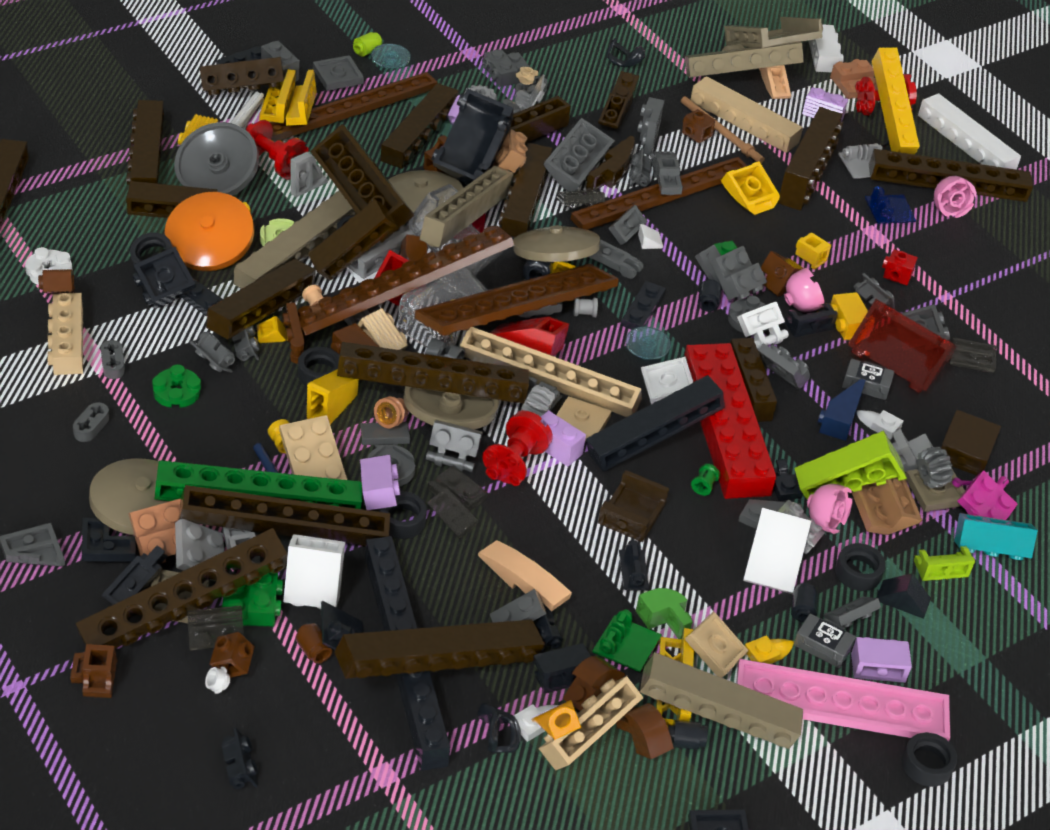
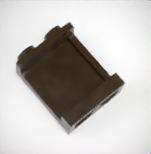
(970, 442)
(634, 506)

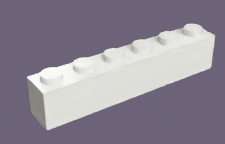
(967, 133)

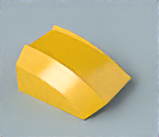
(751, 188)

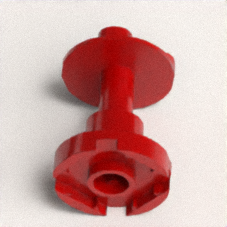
(868, 95)
(279, 150)
(526, 437)

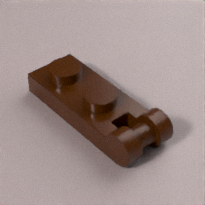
(293, 332)

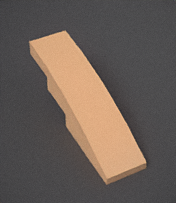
(776, 82)
(525, 573)

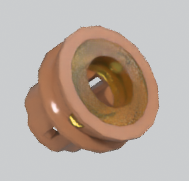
(390, 411)

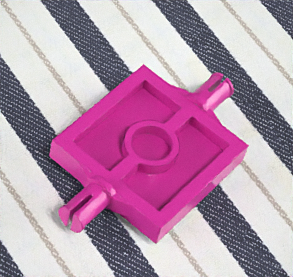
(987, 498)

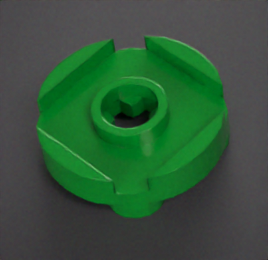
(176, 376)

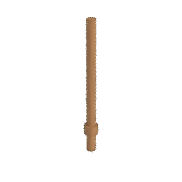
(746, 148)

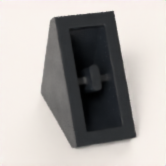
(905, 594)

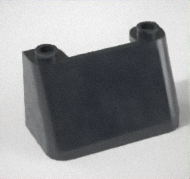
(474, 137)

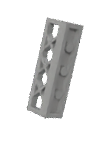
(374, 257)

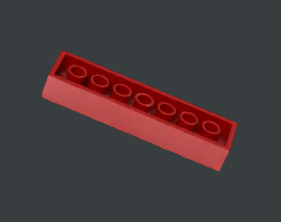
(732, 432)

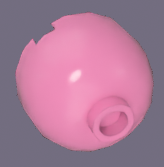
(954, 196)
(803, 292)
(830, 506)

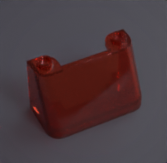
(901, 345)

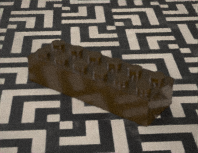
(811, 159)
(359, 176)

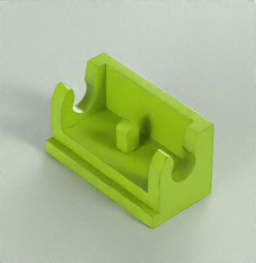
(944, 566)

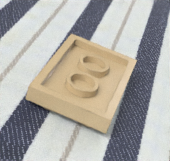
(312, 448)

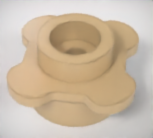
(526, 75)

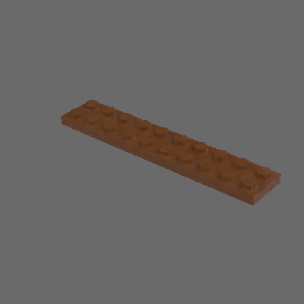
(399, 281)
(515, 299)

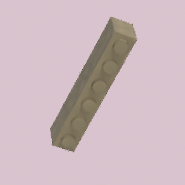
(743, 59)
(721, 700)

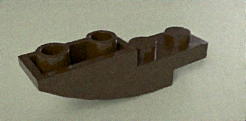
(619, 100)
(614, 167)

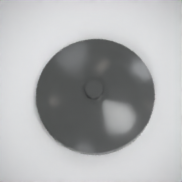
(217, 158)

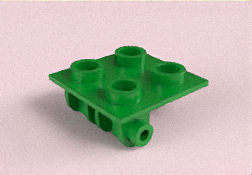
(627, 642)

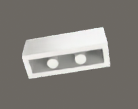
(826, 50)

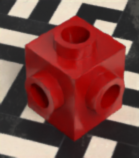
(899, 266)

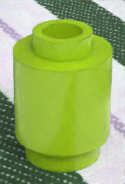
(365, 44)

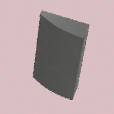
(578, 155)

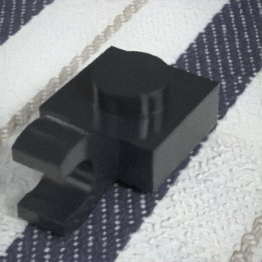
(786, 485)

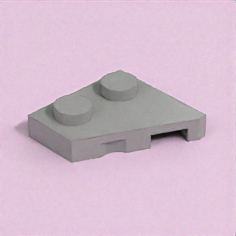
(305, 174)

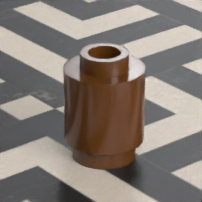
(310, 641)

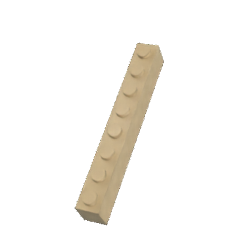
(567, 377)

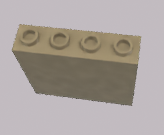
(792, 30)

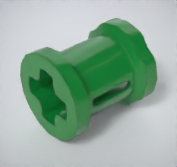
(705, 479)

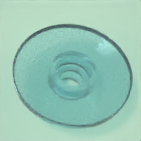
(390, 55)
(648, 343)

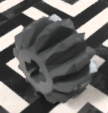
(934, 467)

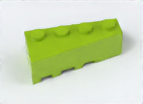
(853, 466)

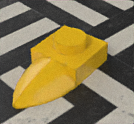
(768, 650)

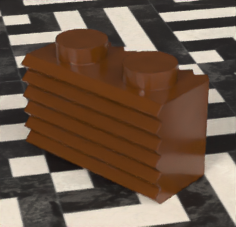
(57, 281)

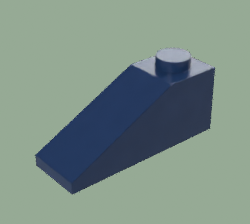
(840, 412)

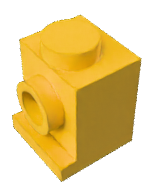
(813, 250)

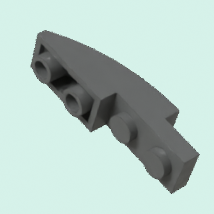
(667, 171)

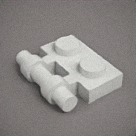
(761, 319)

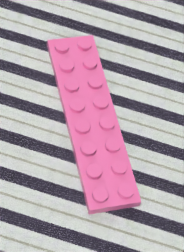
(850, 700)

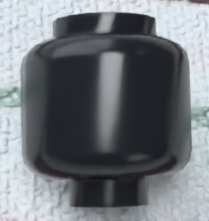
(535, 269)

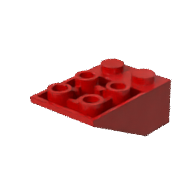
(539, 334)

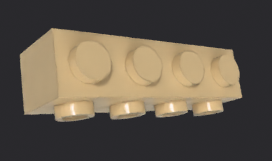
(66, 334)
(595, 719)

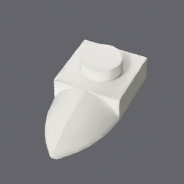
(880, 422)
(530, 728)

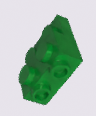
(258, 601)

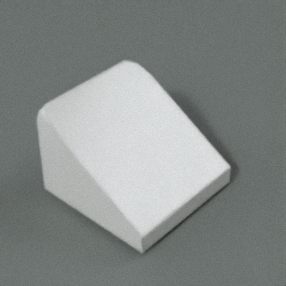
(649, 238)

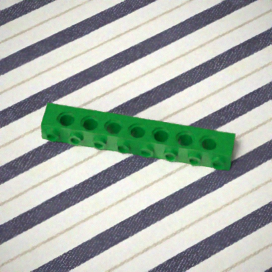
(328, 491)

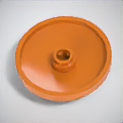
(210, 230)

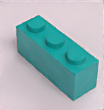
(996, 536)

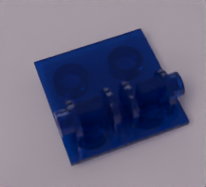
(889, 207)

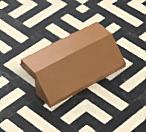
(887, 507)

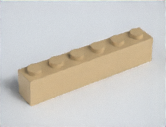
(746, 114)

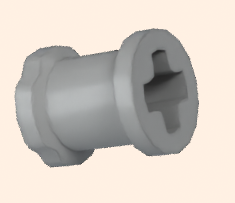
(586, 306)

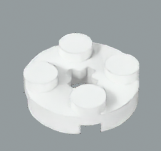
(46, 258)

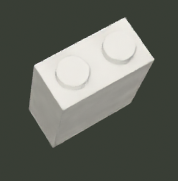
(313, 571)

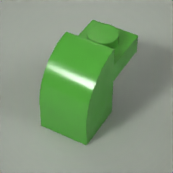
(663, 607)

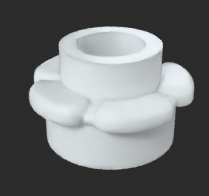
(217, 679)

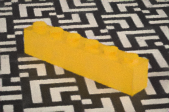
(895, 101)

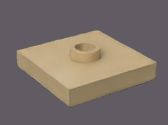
(584, 416)
(716, 645)

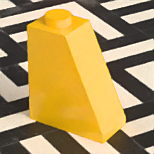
(330, 395)

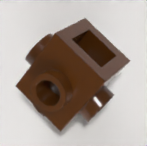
(698, 126)
(233, 653)

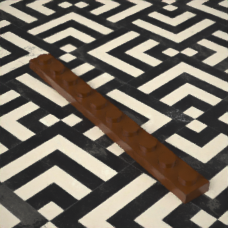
(357, 104)
(651, 196)

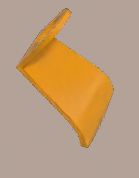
(559, 720)

